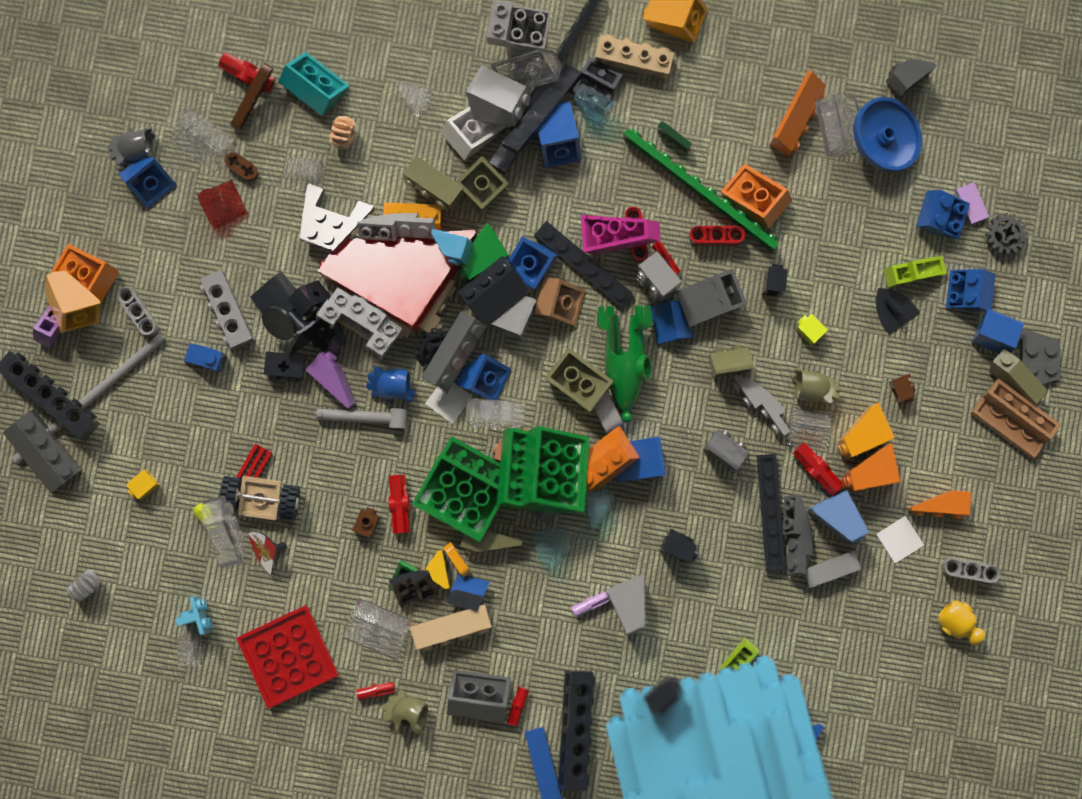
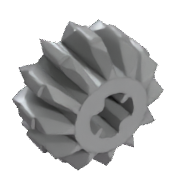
(83, 586)

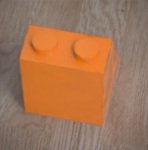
(873, 471)

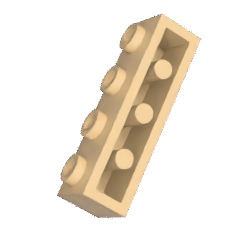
(634, 57)
(449, 627)

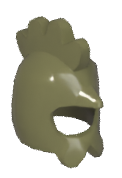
(815, 387)
(406, 712)

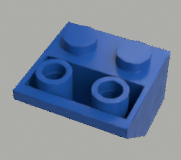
(942, 214)
(970, 290)

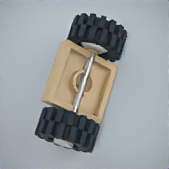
(261, 497)

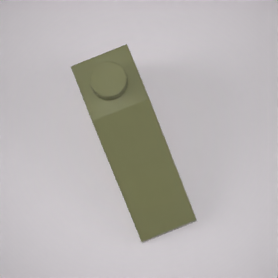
(1017, 376)
(489, 542)

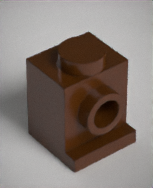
(903, 389)
(366, 530)

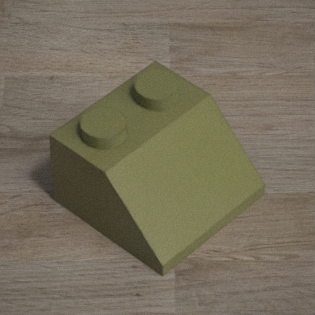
(730, 362)

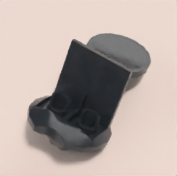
(291, 325)

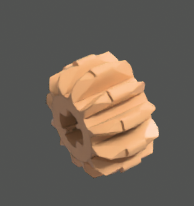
(342, 132)

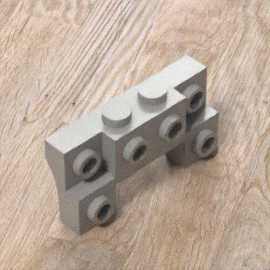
(363, 317)

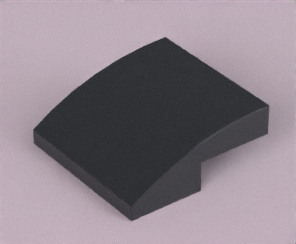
(598, 78)
(275, 293)
(413, 586)

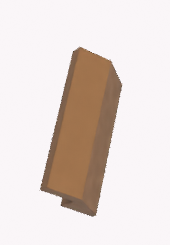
(1015, 418)

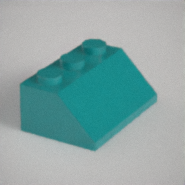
(313, 83)

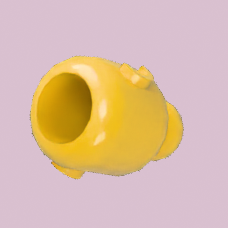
(960, 621)

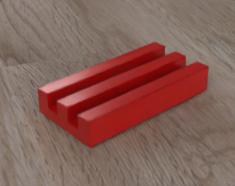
(249, 458)

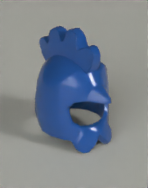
(390, 384)

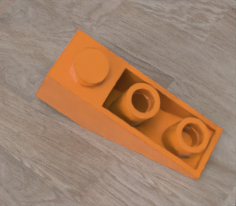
(950, 502)

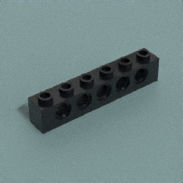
(9, 369)
(570, 720)

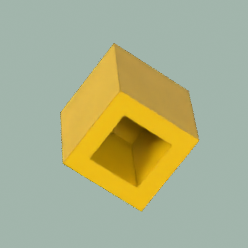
(142, 485)

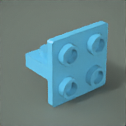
(197, 615)

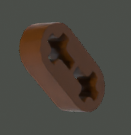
(239, 169)

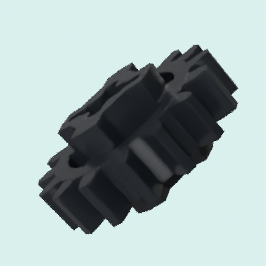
(425, 347)

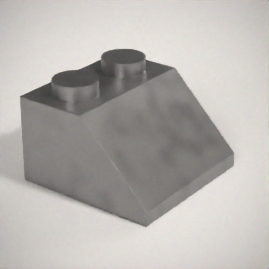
(726, 450)

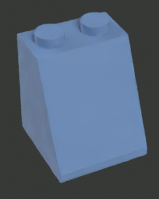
(841, 517)

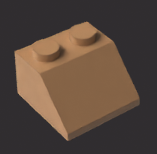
(559, 301)

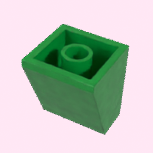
(484, 252)

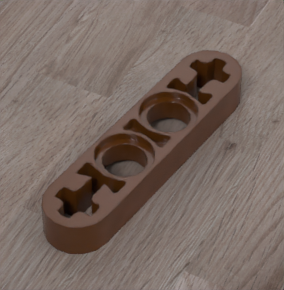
(252, 96)

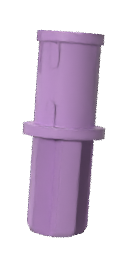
(590, 604)

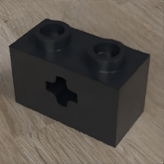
(774, 281)
(309, 298)
(275, 360)

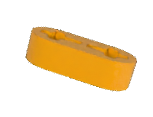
(457, 559)

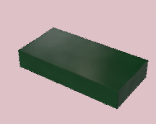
(674, 136)

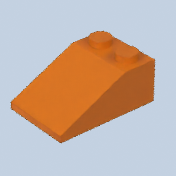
(757, 195)
(87, 270)

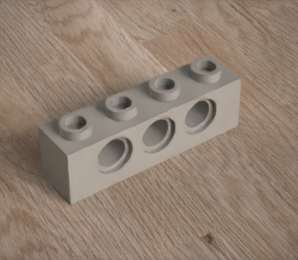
(219, 281)

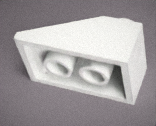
(469, 135)

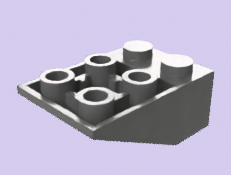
(711, 298)

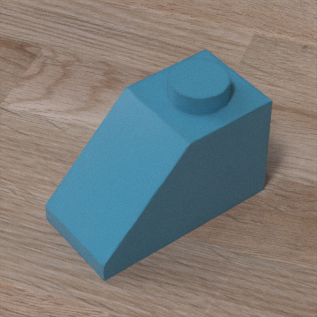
(453, 246)

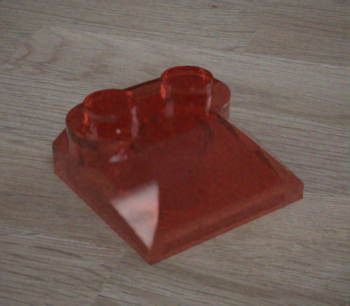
(222, 204)

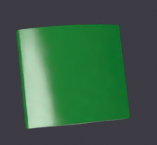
(543, 470)
(462, 489)

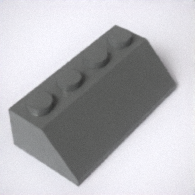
(454, 352)
(42, 450)

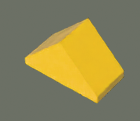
(438, 569)

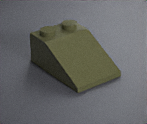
(579, 380)

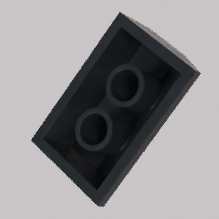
(494, 290)

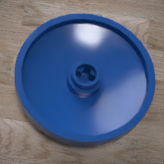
(887, 134)

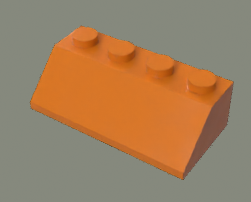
(798, 114)

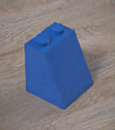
(559, 137)
(650, 462)

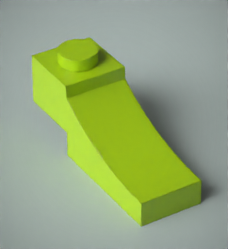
(914, 271)

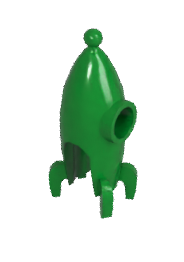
(630, 367)

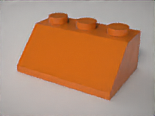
(609, 459)

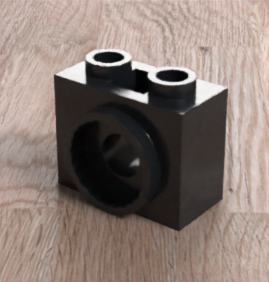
(679, 546)
(663, 695)

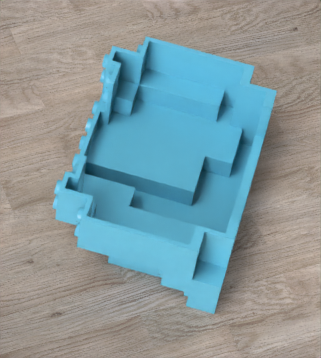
(721, 740)

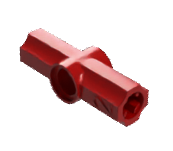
(243, 70)
(818, 468)
(399, 504)

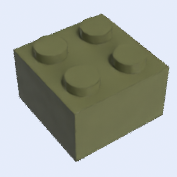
(482, 184)

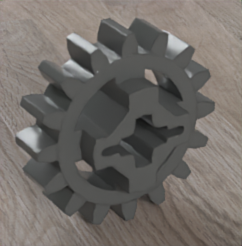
(998, 231)

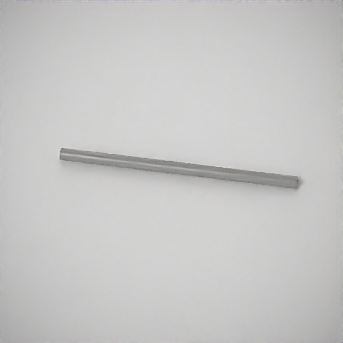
(109, 381)

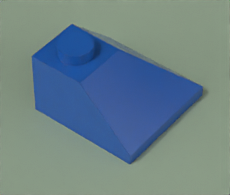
(147, 180)
(532, 261)
(484, 377)

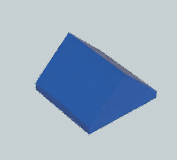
(670, 323)
(998, 332)

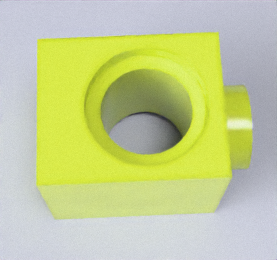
(811, 328)

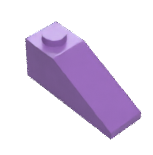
(46, 329)
(331, 376)

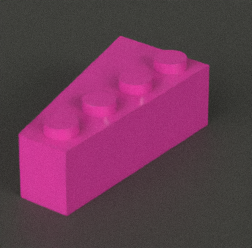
(614, 233)

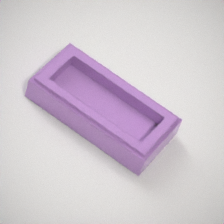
(976, 210)

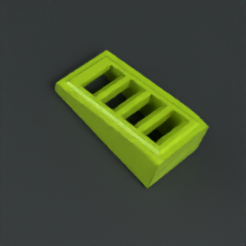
(739, 649)

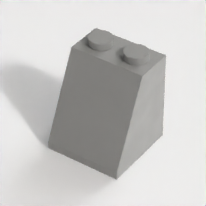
(496, 98)
(516, 318)
(629, 603)

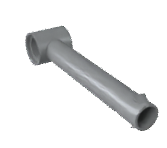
(396, 418)

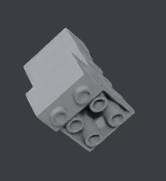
(517, 28)

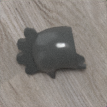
(132, 146)

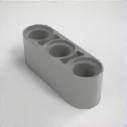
(130, 307)
(607, 414)
(832, 569)
(979, 570)

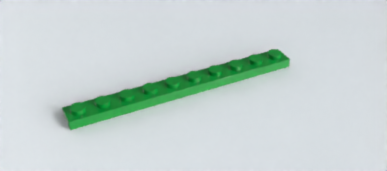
(694, 184)

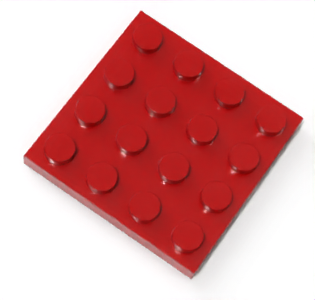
(287, 656)

